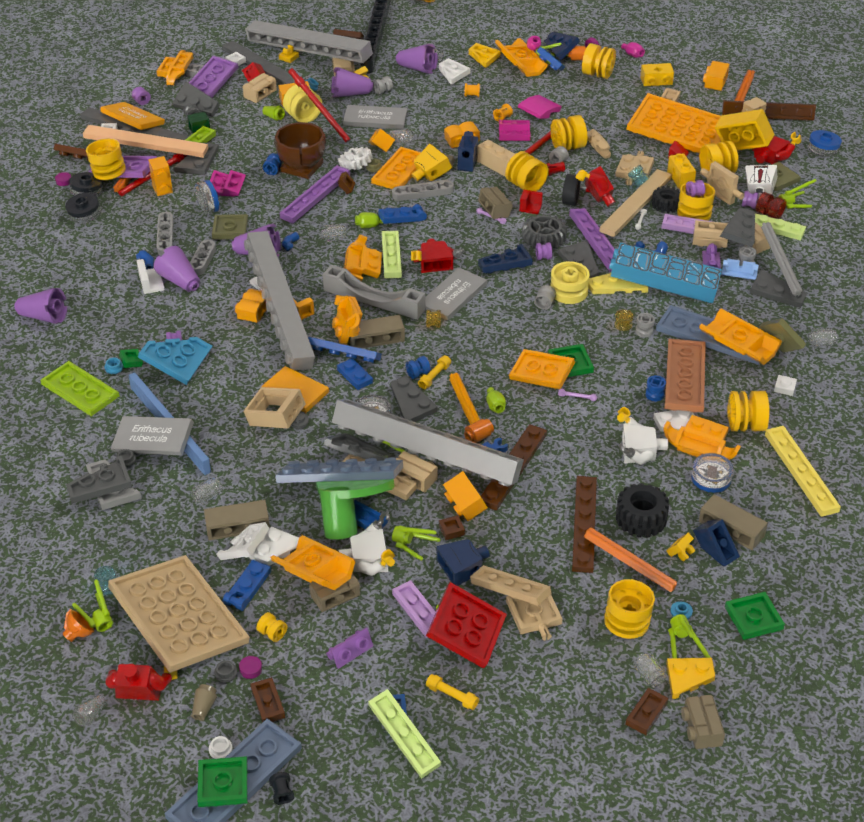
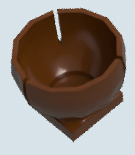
(300, 148)

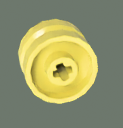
(299, 105)
(570, 282)

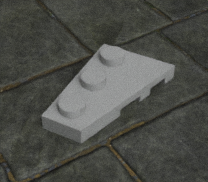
(115, 498)

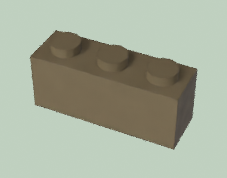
(379, 332)
(233, 519)
(741, 525)

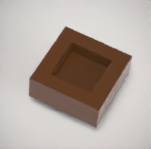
(346, 183)
(451, 527)

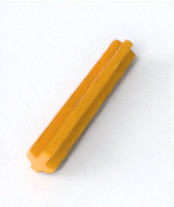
(464, 398)

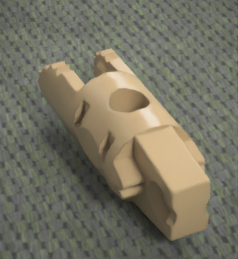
(599, 143)

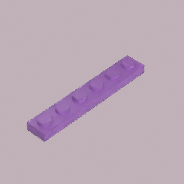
(312, 195)
(591, 232)

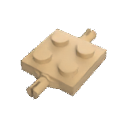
(629, 162)
(724, 182)
(534, 617)

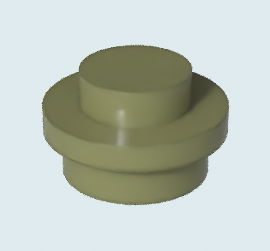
(374, 165)

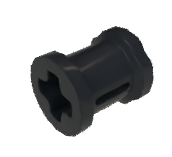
(281, 788)

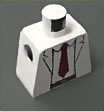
(761, 178)

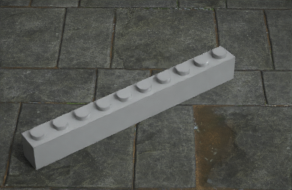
(309, 41)
(279, 301)
(427, 441)

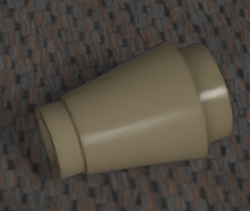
(203, 701)

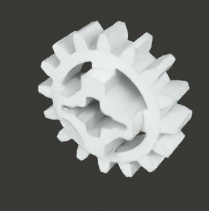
(355, 158)

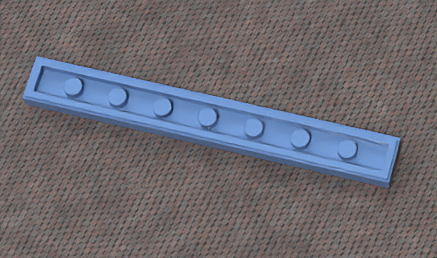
(158, 410)

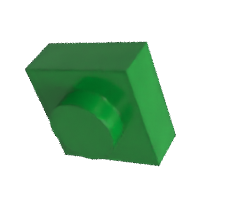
(130, 358)

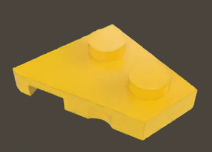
(484, 54)
(689, 674)

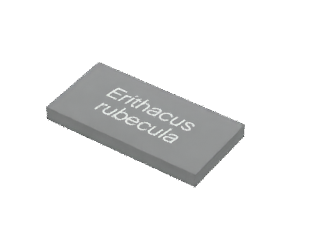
(375, 117)
(454, 293)
(152, 435)

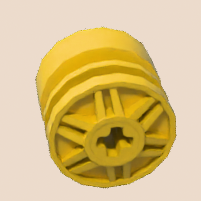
(598, 61)
(569, 132)
(722, 152)
(105, 159)
(526, 171)
(696, 206)
(744, 411)
(629, 608)

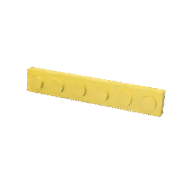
(802, 471)

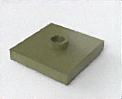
(785, 177)
(229, 226)
(782, 330)

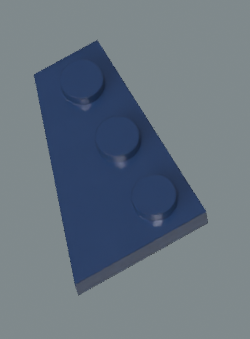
(568, 43)
(509, 259)

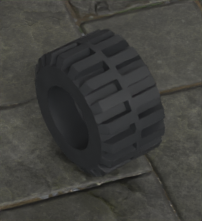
(642, 510)

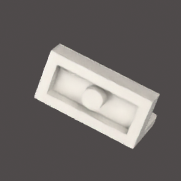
(150, 280)

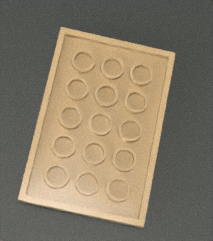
(178, 613)

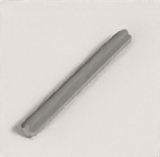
(781, 259)

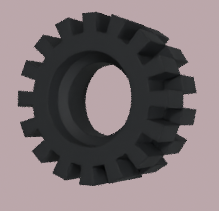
(665, 199)

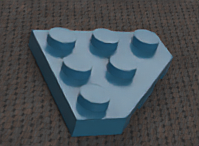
(176, 356)

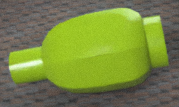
(367, 220)
(495, 400)

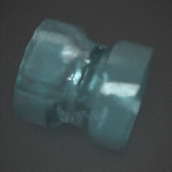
(638, 175)
(103, 575)

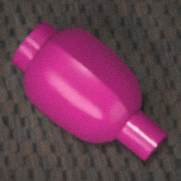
(533, 43)
(633, 49)

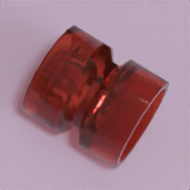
(773, 206)

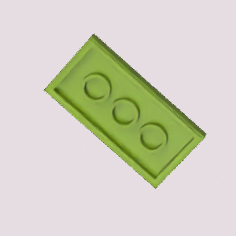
(80, 388)

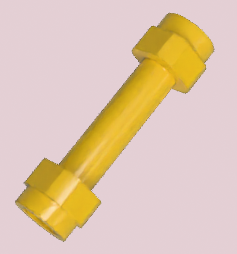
(426, 380)
(468, 700)

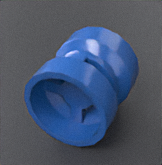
(272, 164)
(418, 367)
(655, 388)

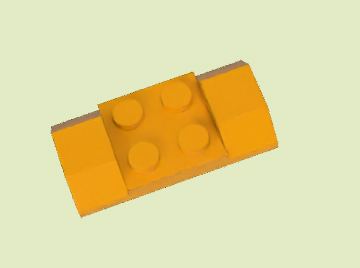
(526, 59)
(742, 337)
(317, 563)

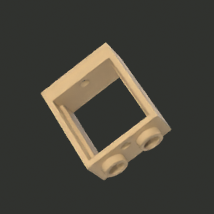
(288, 399)

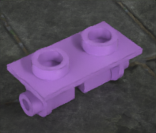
(711, 256)
(350, 648)

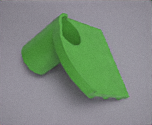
(339, 505)

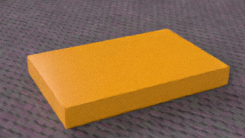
(542, 369)
(311, 390)

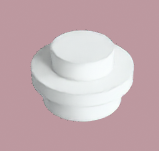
(220, 747)

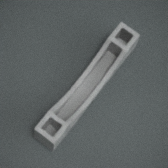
(343, 283)

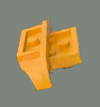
(174, 68)
(362, 260)
(347, 318)
(700, 437)

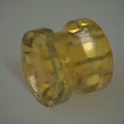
(433, 318)
(623, 320)

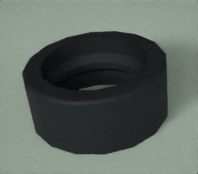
(571, 190)

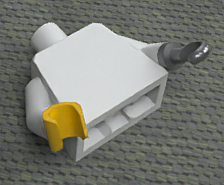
(638, 441)
(369, 549)

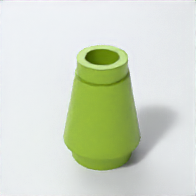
(274, 112)

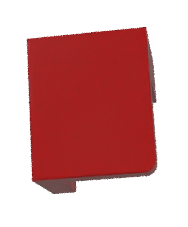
(252, 71)
(531, 201)

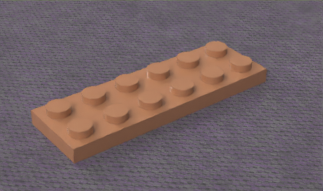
(685, 375)

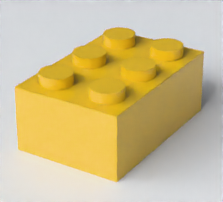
(745, 129)

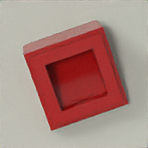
(677, 148)

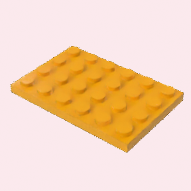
(673, 122)

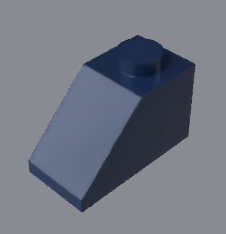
(716, 541)

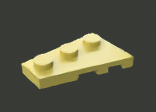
(609, 285)

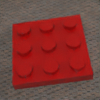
(466, 625)

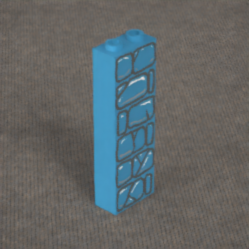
(665, 272)

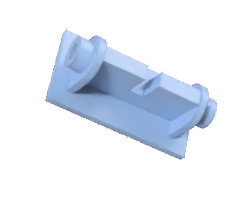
(747, 270)

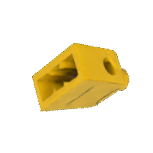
(431, 164)

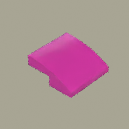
(539, 106)
(514, 130)
(227, 184)

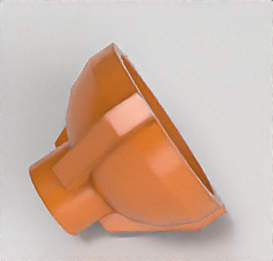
(76, 626)

